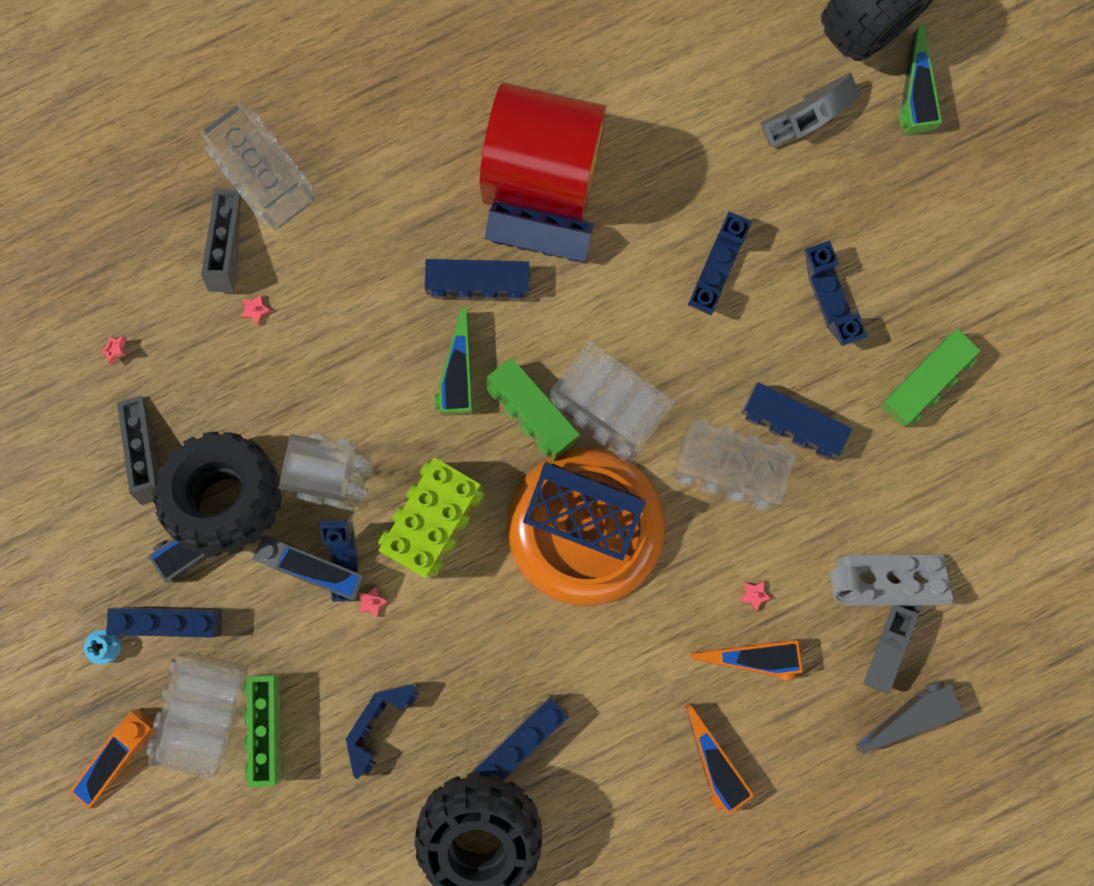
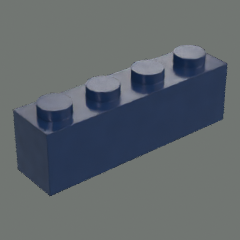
(538, 231)
(477, 278)
(796, 421)
(164, 622)
(523, 739)

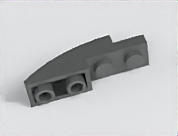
(811, 113)
(891, 647)

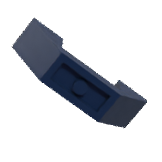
(719, 263)
(830, 296)
(342, 547)
(359, 754)

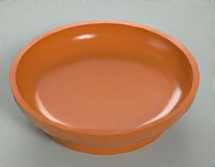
(572, 570)

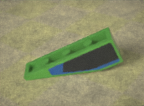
(919, 102)
(455, 383)

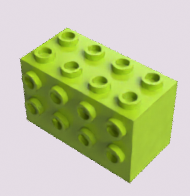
(431, 518)

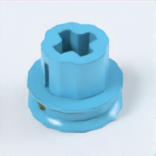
(110, 650)

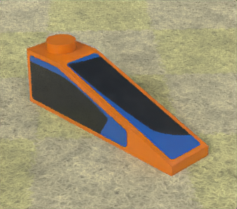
(769, 658)
(113, 756)
(722, 778)

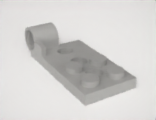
(852, 591)

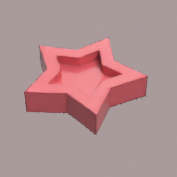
(255, 309)
(114, 349)
(755, 594)
(371, 601)

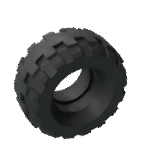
(867, 26)
(199, 466)
(478, 805)

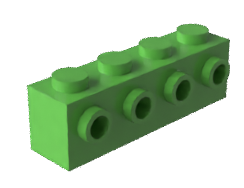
(929, 378)
(532, 410)
(263, 730)

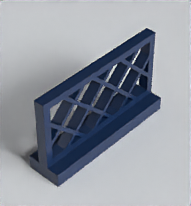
(591, 488)

